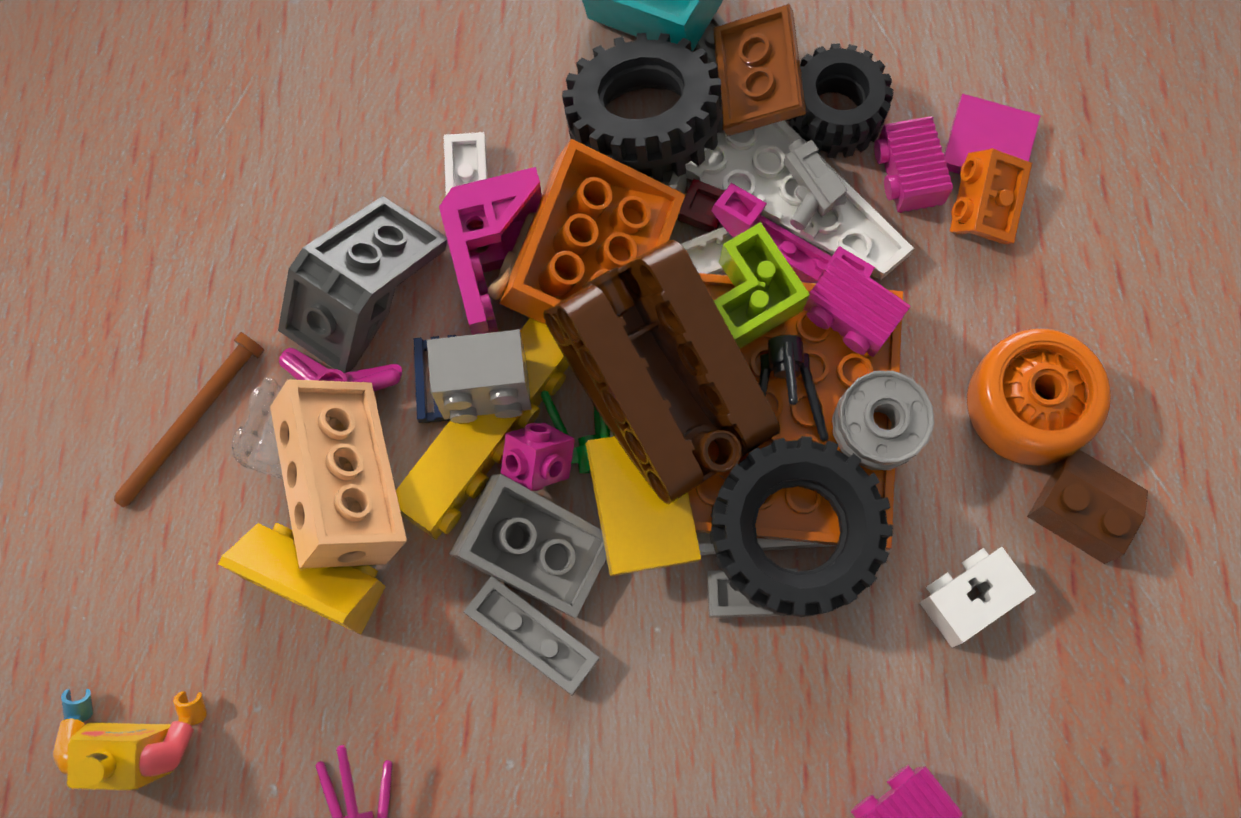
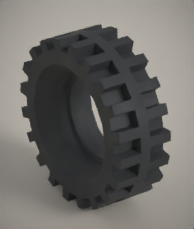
(656, 142)
(852, 497)

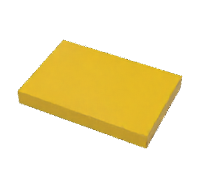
(634, 522)

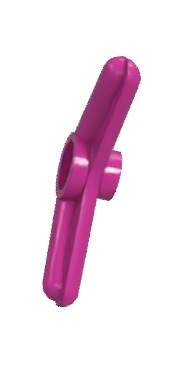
(305, 368)

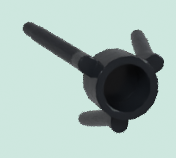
(788, 362)

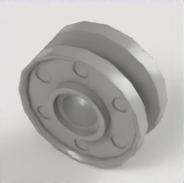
(897, 398)

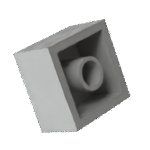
(479, 375)

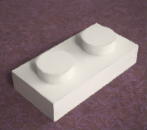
(464, 159)

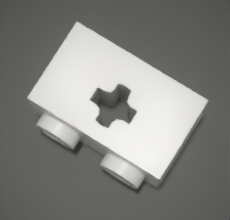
(1000, 587)

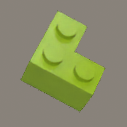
(764, 283)

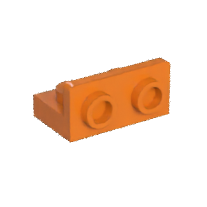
(990, 195)

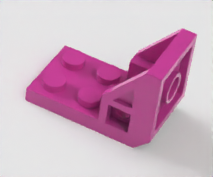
(484, 215)

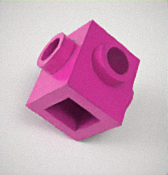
(537, 456)

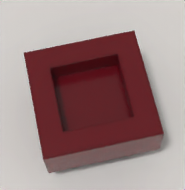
(698, 206)

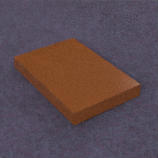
(759, 70)

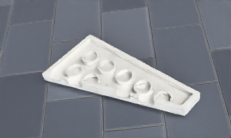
(757, 165)

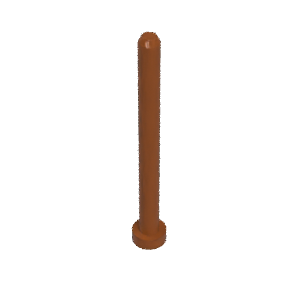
(188, 419)

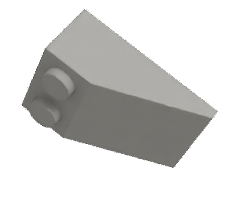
(531, 545)

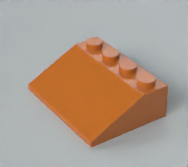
(587, 223)

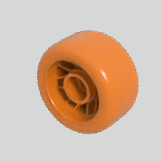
(1019, 421)

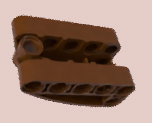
(663, 369)

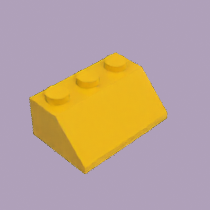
(336, 593)

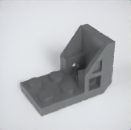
(348, 277)

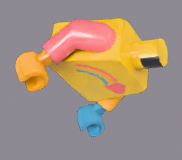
(121, 753)

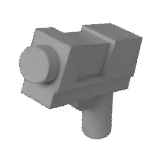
(818, 186)

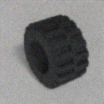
(858, 79)

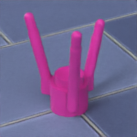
(348, 788)

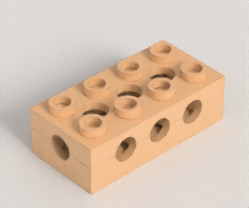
(336, 474)

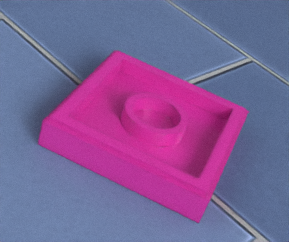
(989, 125)

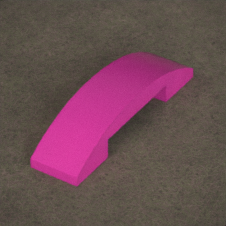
(741, 210)

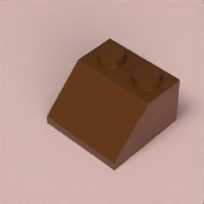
(1091, 507)

